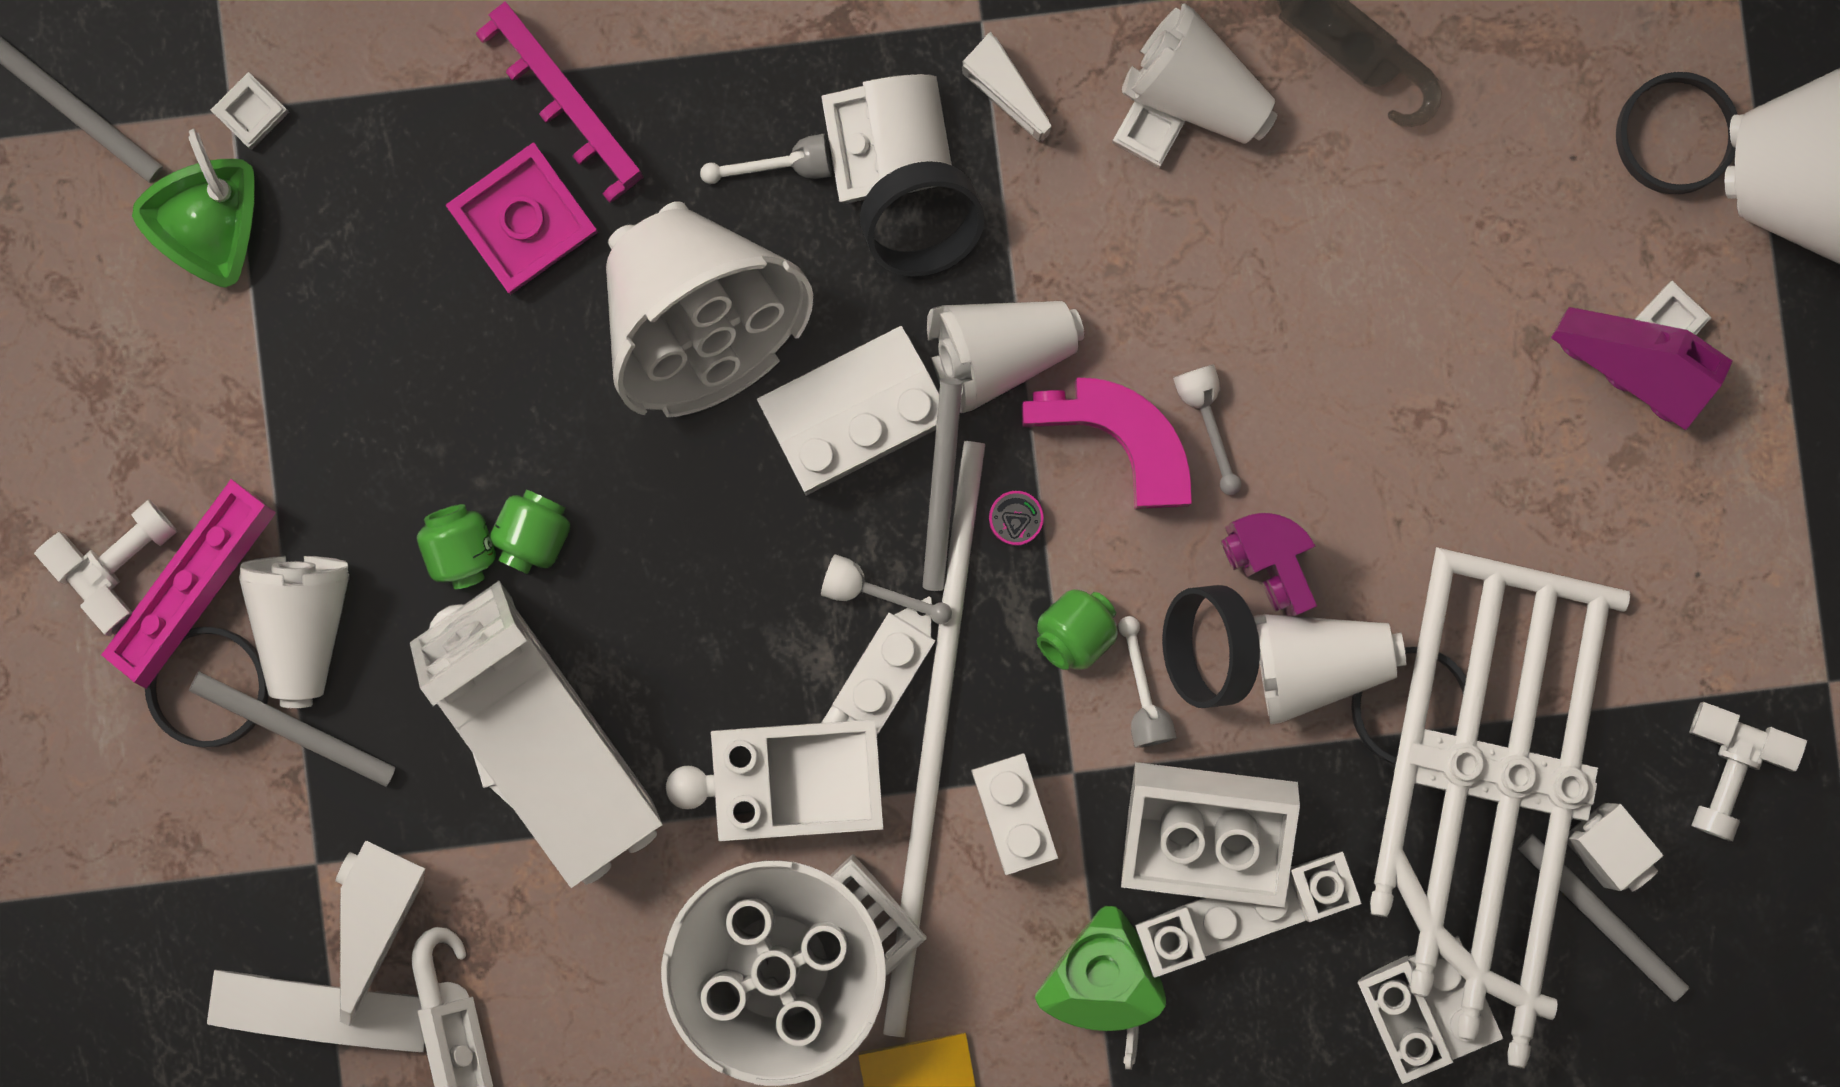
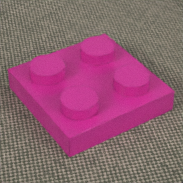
(521, 218)

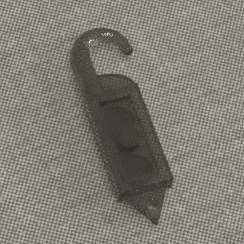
(1362, 50)

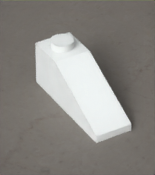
(373, 905)

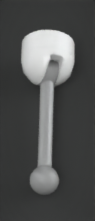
(1199, 390)
(846, 580)

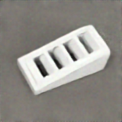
(999, 79)
(883, 901)

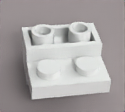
(883, 129)
(1422, 1029)

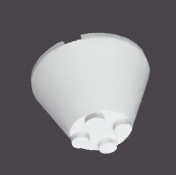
(1791, 166)
(696, 311)
(773, 973)

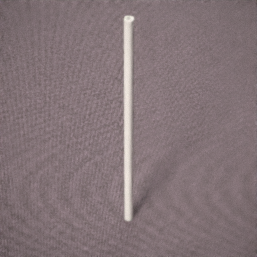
(935, 727)

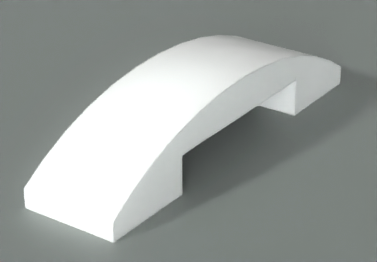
(313, 1012)

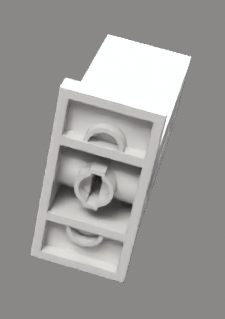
(534, 736)

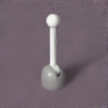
(808, 158)
(1151, 723)

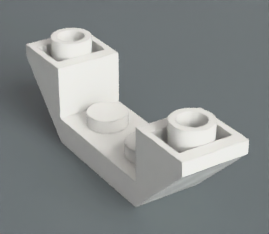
(1213, 925)

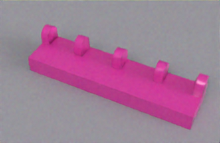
(565, 99)
(188, 584)

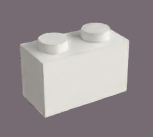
(1014, 814)
(1615, 848)

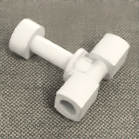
(94, 575)
(1742, 748)

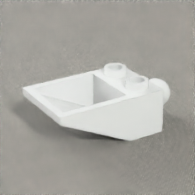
(797, 780)

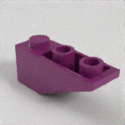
(1653, 361)

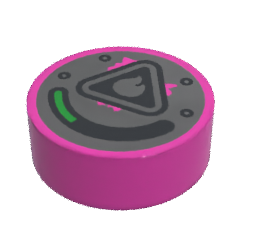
(1016, 518)

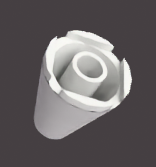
(1200, 80)
(1000, 344)
(294, 622)
(1322, 661)

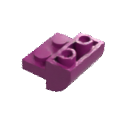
(1272, 544)

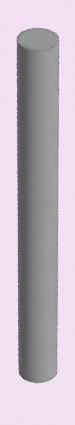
(78, 112)
(942, 484)
(292, 729)
(1610, 924)

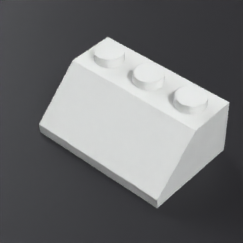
(853, 410)
(1210, 834)

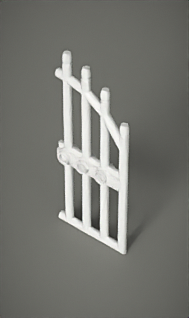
(1496, 774)

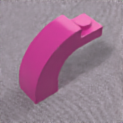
(1144, 433)

